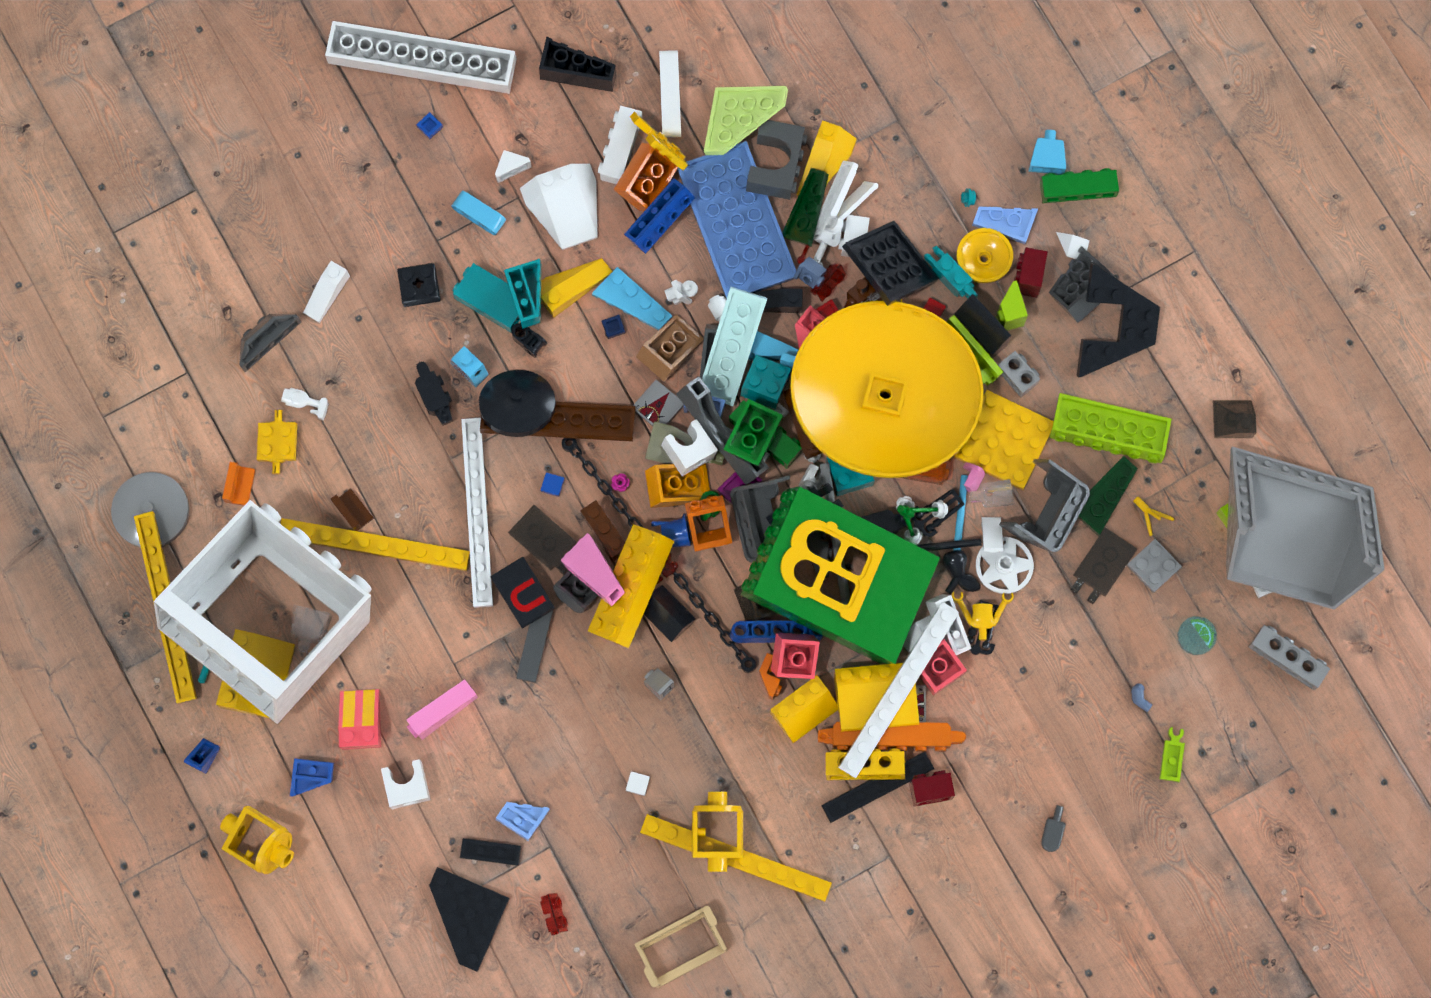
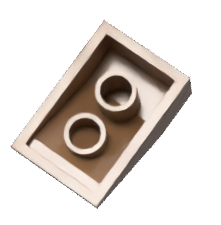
(669, 347)

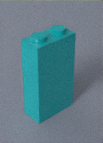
(487, 296)

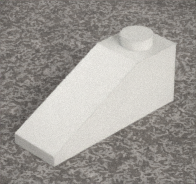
(326, 291)
(956, 634)

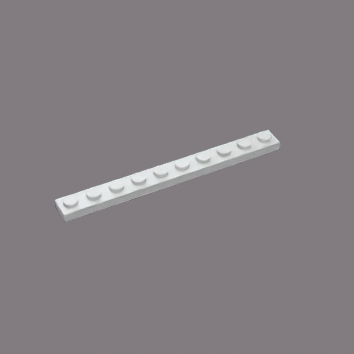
(477, 513)
(898, 690)

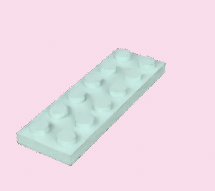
(733, 343)

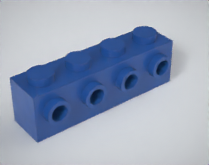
(659, 215)

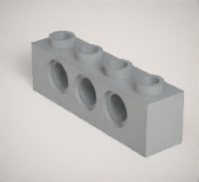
(1278, 657)

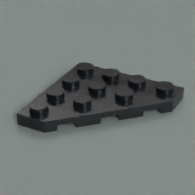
(468, 914)

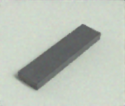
(534, 648)

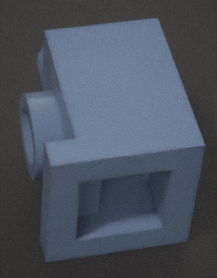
(811, 273)

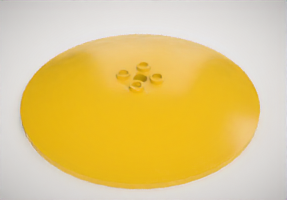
(891, 350)

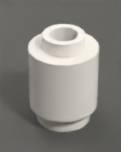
(717, 306)

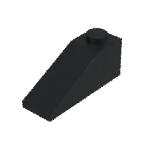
(782, 300)

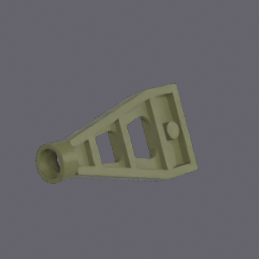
(659, 432)

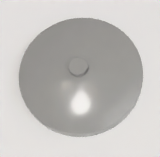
(150, 493)

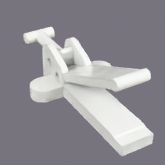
(835, 210)

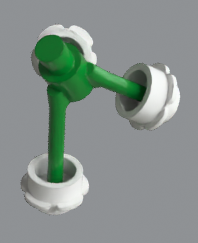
(907, 509)

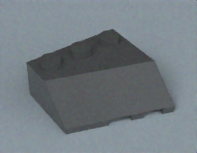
(1072, 286)

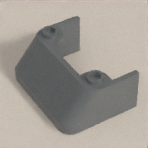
(751, 506)
(1058, 514)

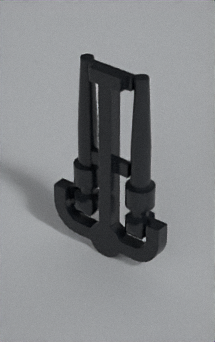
(937, 522)
(975, 649)

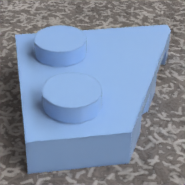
(522, 818)

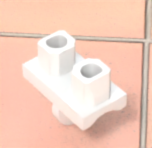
(681, 292)

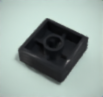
(429, 288)

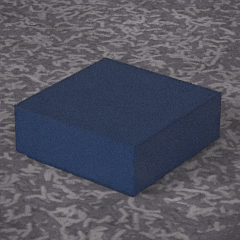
(613, 326)

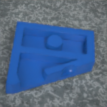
(310, 775)

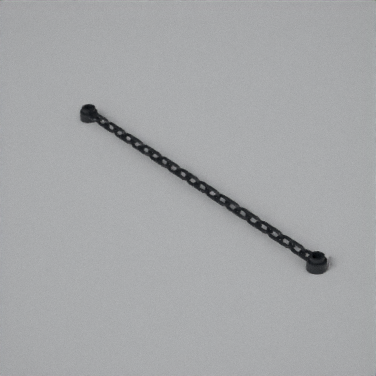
(676, 575)

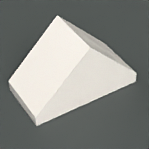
(511, 165)
(915, 632)

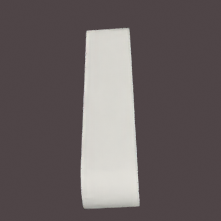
(670, 93)

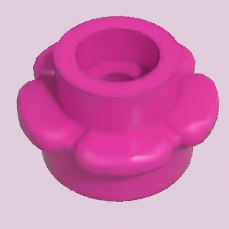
(620, 487)

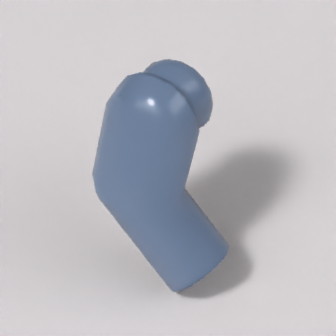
(1138, 697)

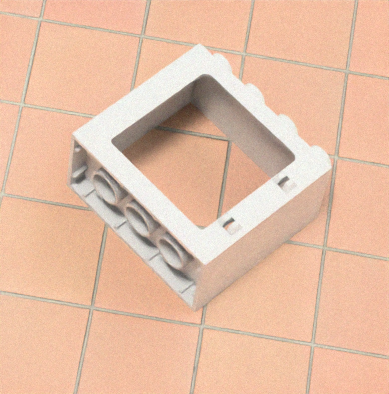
(245, 537)

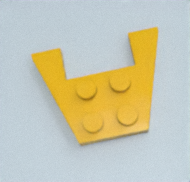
(660, 141)

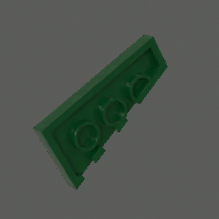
(805, 213)
(1106, 495)

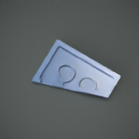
(1012, 223)

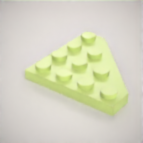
(740, 112)

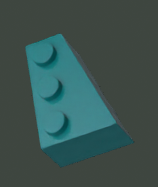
(525, 289)

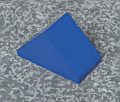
(202, 755)

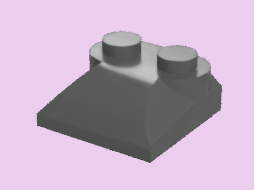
(574, 593)

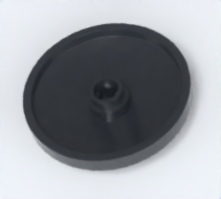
(517, 403)

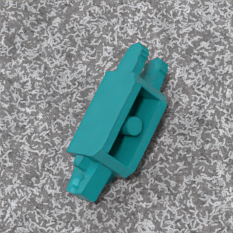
(951, 274)

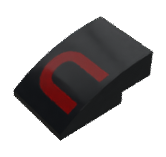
(522, 592)

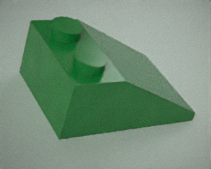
(753, 432)

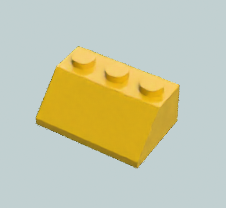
(804, 709)

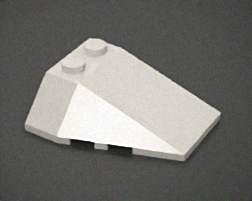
(565, 203)

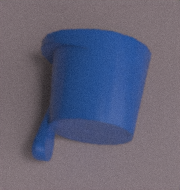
(675, 530)

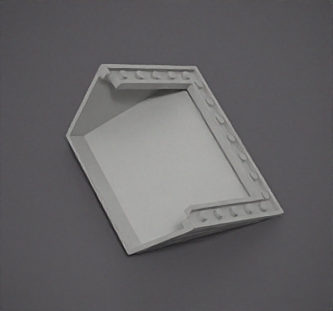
(1300, 530)

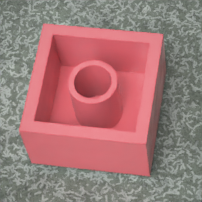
(795, 655)
(942, 669)

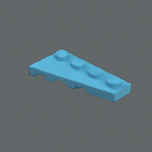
(627, 296)

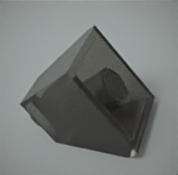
(1234, 419)

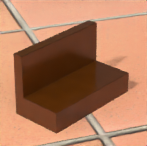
(352, 509)

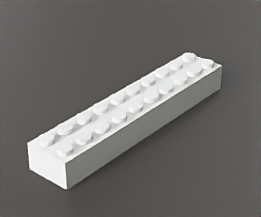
(421, 57)

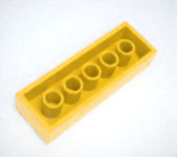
(637, 573)

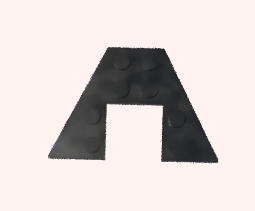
(1136, 325)

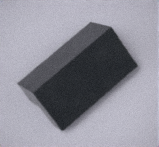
(668, 613)

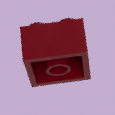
(1031, 271)
(932, 788)

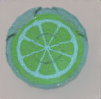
(1197, 635)

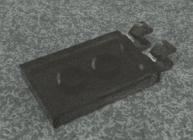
(543, 539)
(1103, 564)

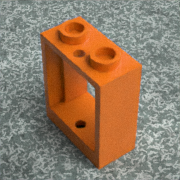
(709, 538)

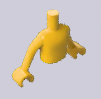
(982, 614)

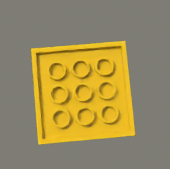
(1006, 440)

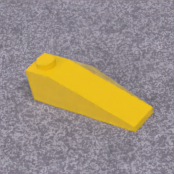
(829, 150)
(567, 287)

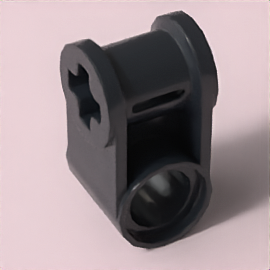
(530, 342)

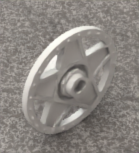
(1005, 566)

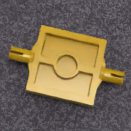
(277, 442)

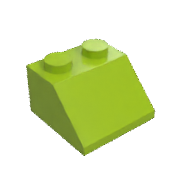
(1012, 310)

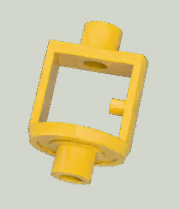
(716, 803)
(274, 851)

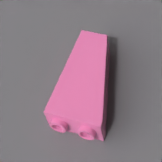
(592, 569)
(441, 710)

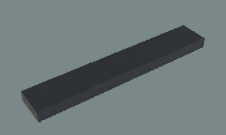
(874, 789)

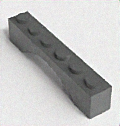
(699, 403)

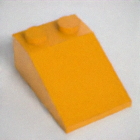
(669, 488)

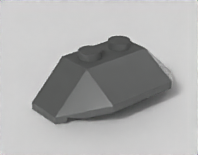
(264, 337)

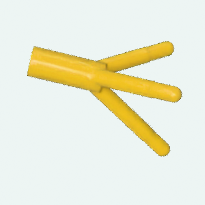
(1146, 509)

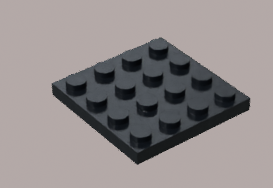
(890, 262)

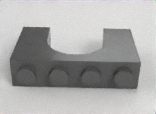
(780, 181)

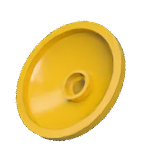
(987, 244)

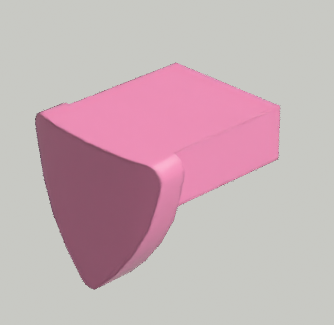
(975, 477)

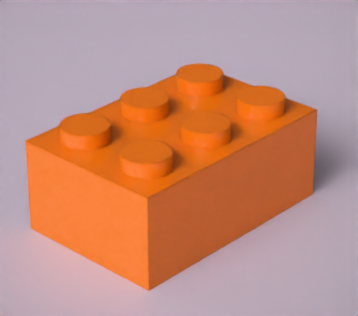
(645, 177)

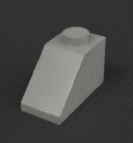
(658, 683)

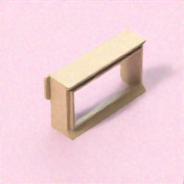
(704, 912)

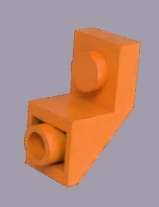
(770, 682)

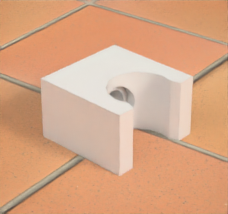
(692, 456)
(406, 794)

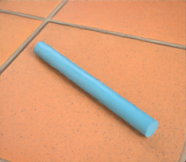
(961, 512)

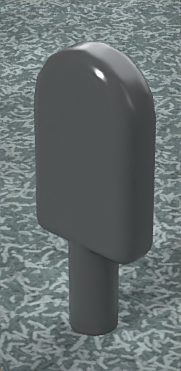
(1053, 831)

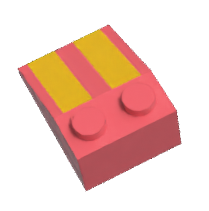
(359, 719)

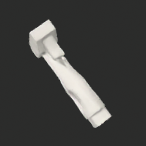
(300, 399)

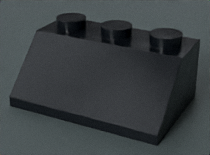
(983, 326)

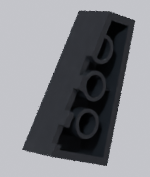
(575, 67)

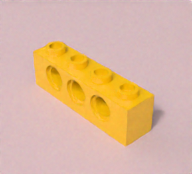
(894, 771)

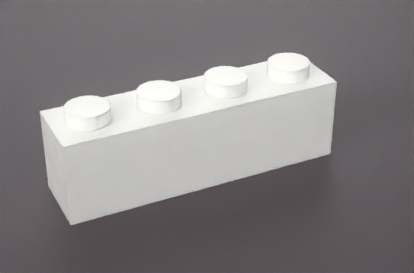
(620, 147)

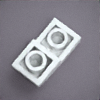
(992, 534)

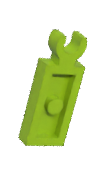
(1172, 757)

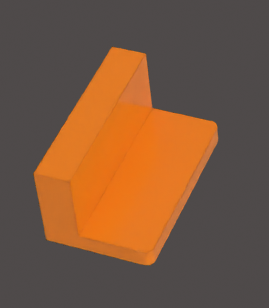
(238, 484)

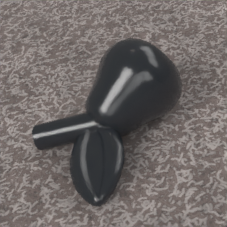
(956, 565)

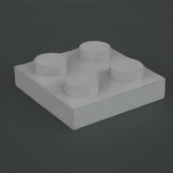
(1154, 565)

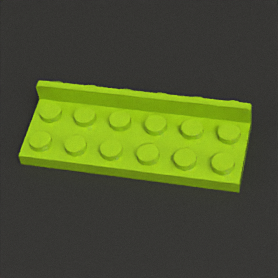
(1110, 428)

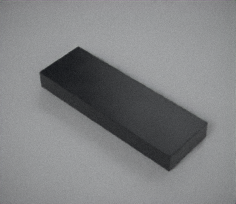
(490, 852)

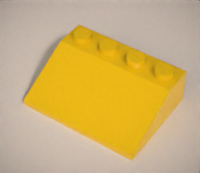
(270, 652)
(861, 690)

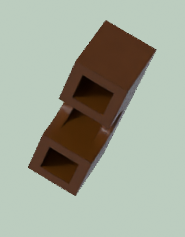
(604, 529)

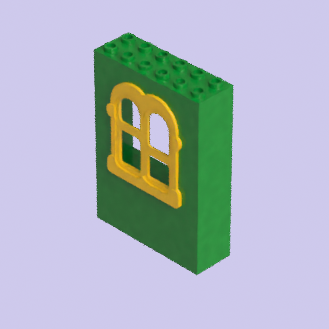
(884, 592)

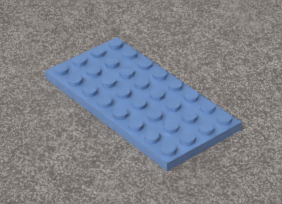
(737, 223)

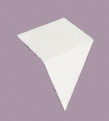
(1072, 244)

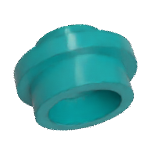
(968, 197)

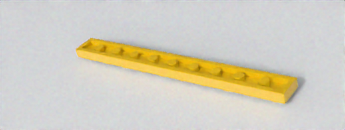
(382, 545)
(159, 581)
(750, 863)

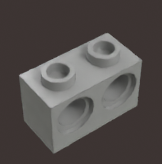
(1013, 377)

